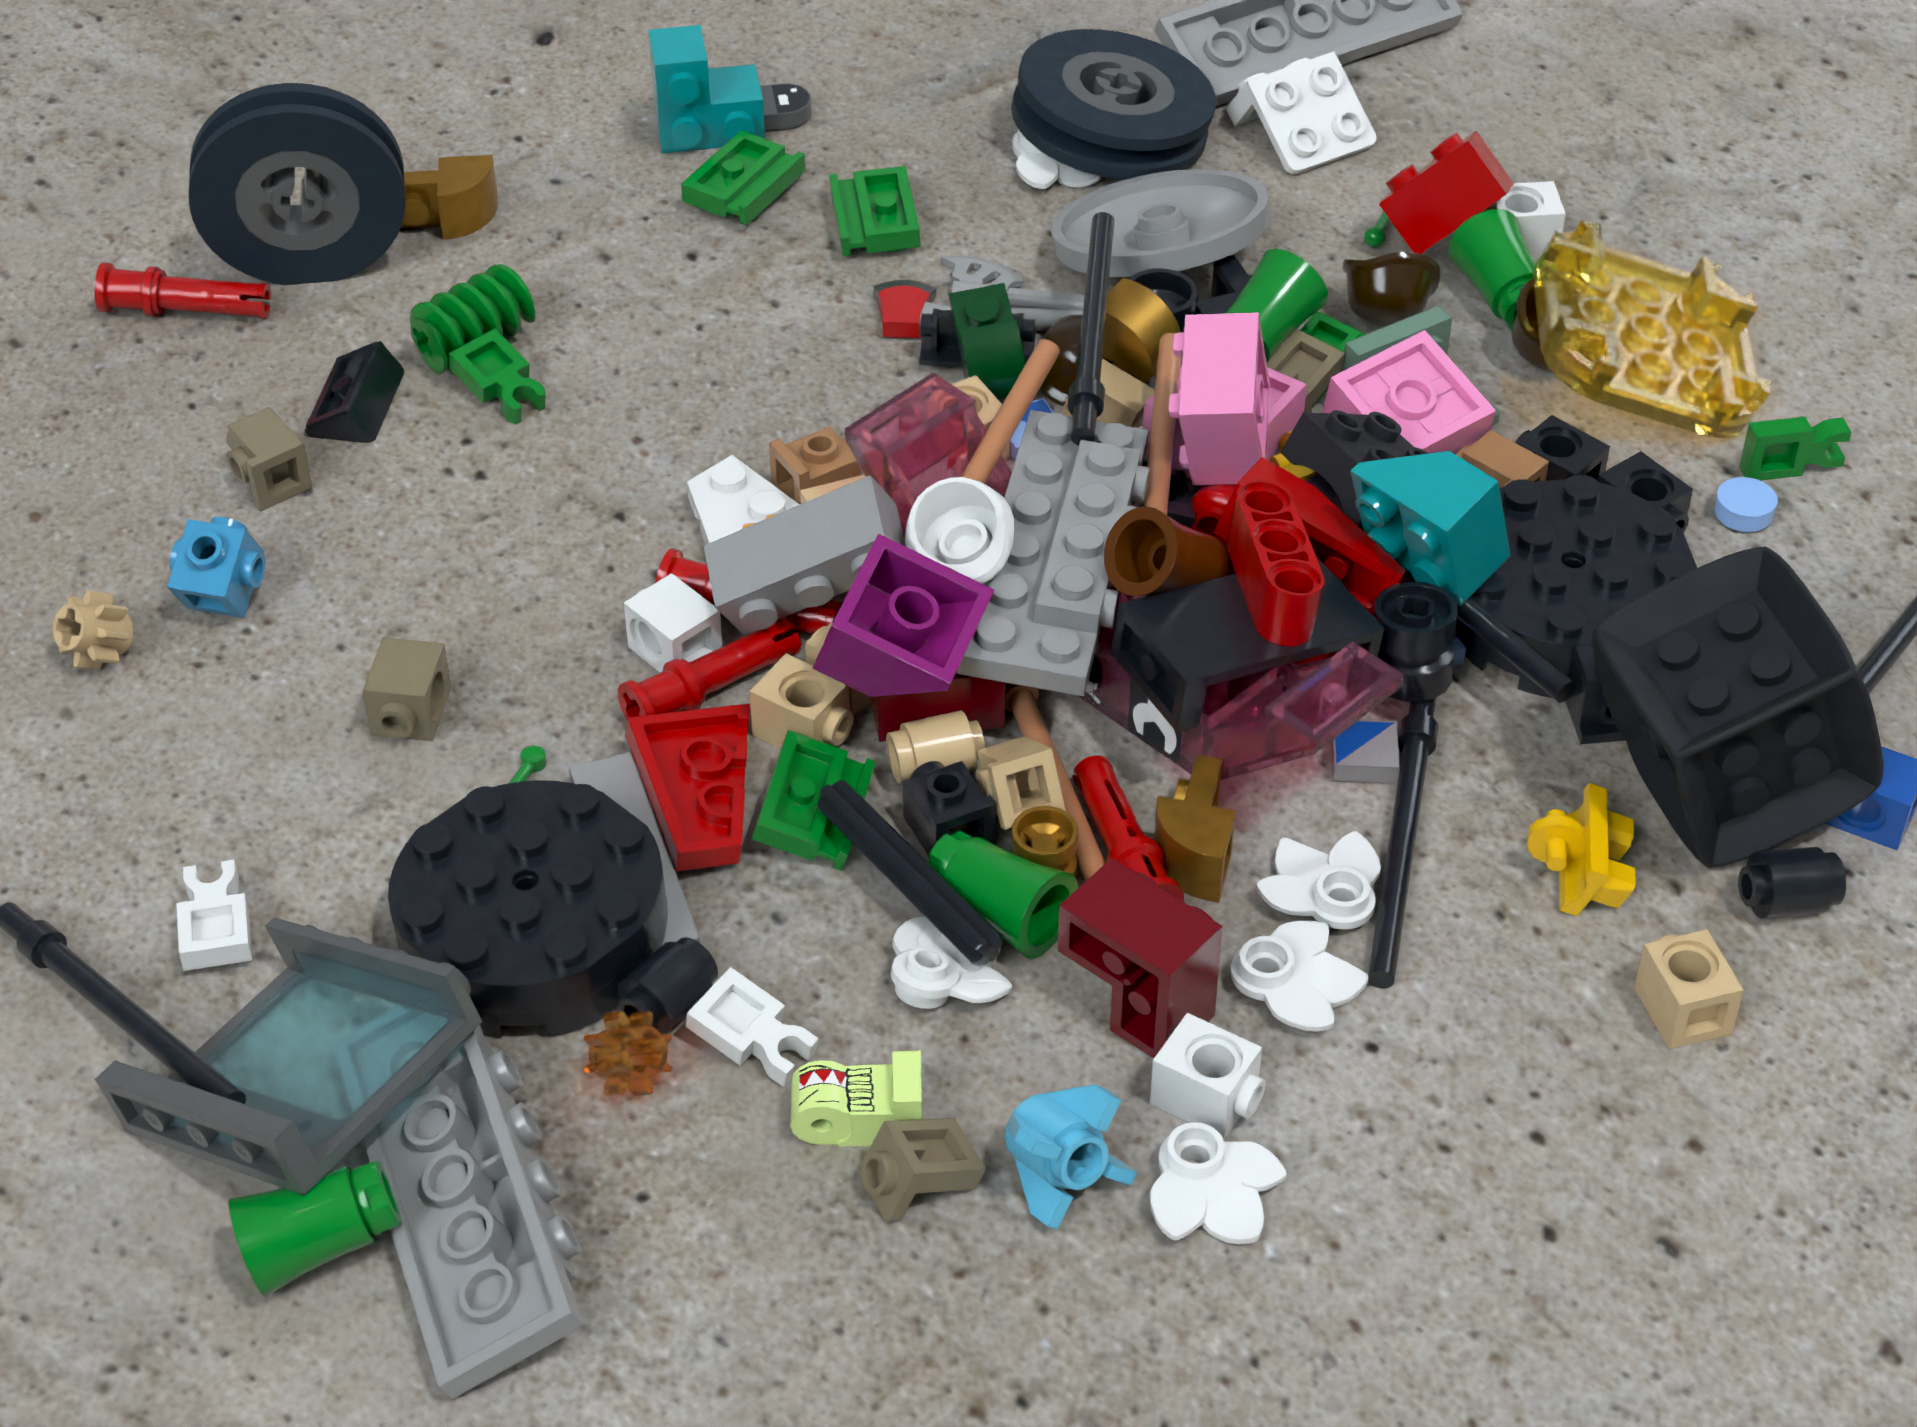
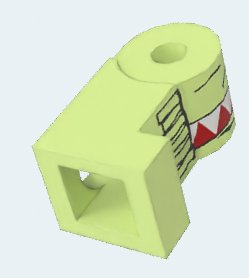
(851, 1102)

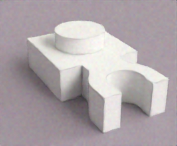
(213, 921)
(746, 1021)

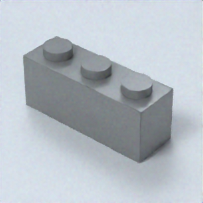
(799, 554)

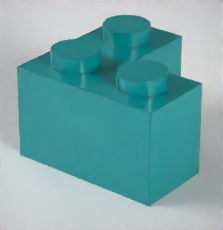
(698, 104)

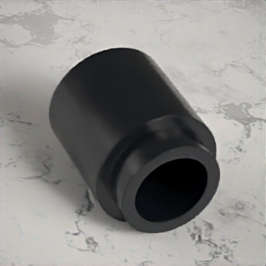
(1792, 882)
(668, 983)

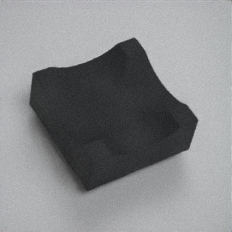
(1338, 442)

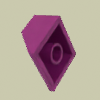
(902, 624)

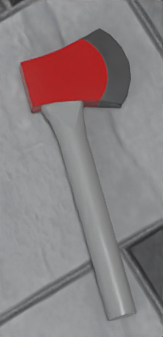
(905, 301)

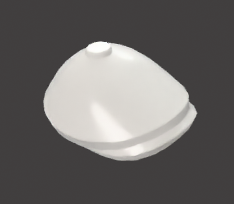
(962, 527)

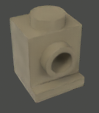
(268, 458)

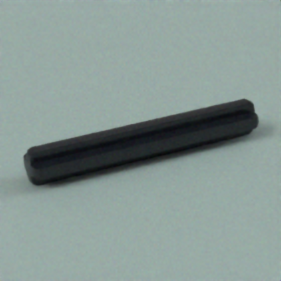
(910, 873)

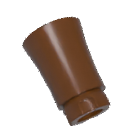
(1156, 554)

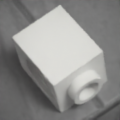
(1537, 211)
(671, 623)
(1207, 1075)

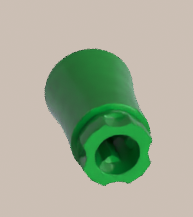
(1494, 258)
(1284, 294)
(1005, 889)
(295, 1233)

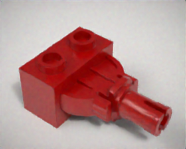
(1445, 192)

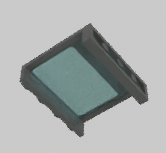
(313, 1054)

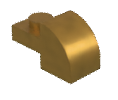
(455, 197)
(1134, 327)
(1197, 832)

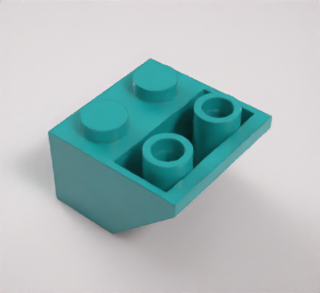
(1434, 518)

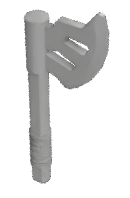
(1018, 298)

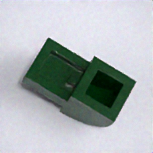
(988, 337)

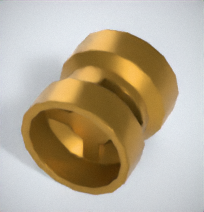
(1046, 837)

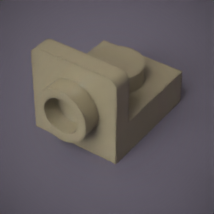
(1309, 362)
(917, 1159)

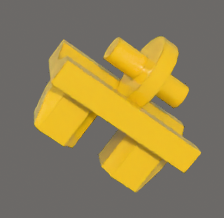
(1581, 849)

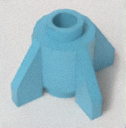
(1062, 1147)

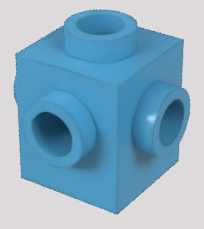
(216, 567)

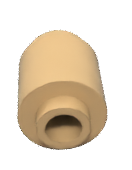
(936, 738)

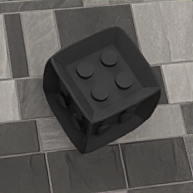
(1739, 706)

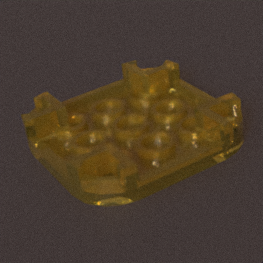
(1647, 335)

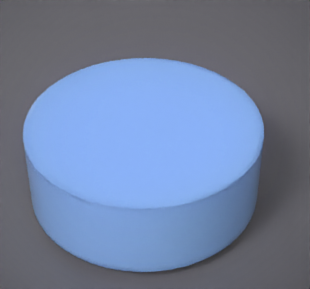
(1745, 504)

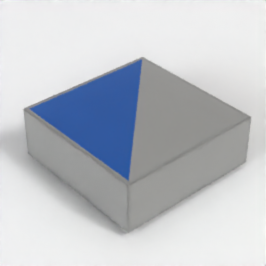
(1367, 753)

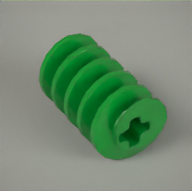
(469, 311)

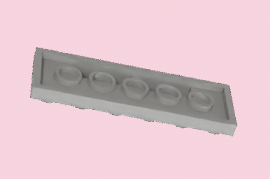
(1258, 36)
(1055, 582)
(476, 1218)

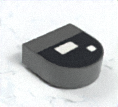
(785, 106)

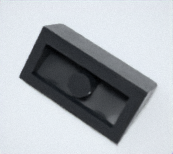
(356, 395)

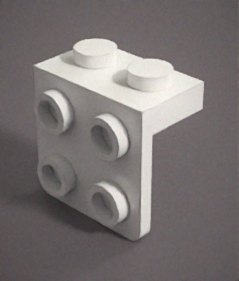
(1305, 112)

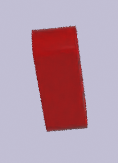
(1275, 563)

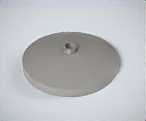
(1166, 220)

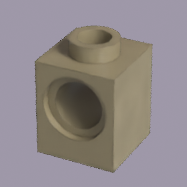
(407, 689)

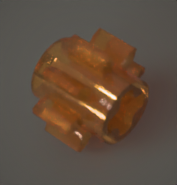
(628, 1053)

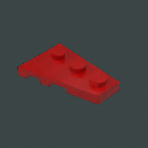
(695, 780)

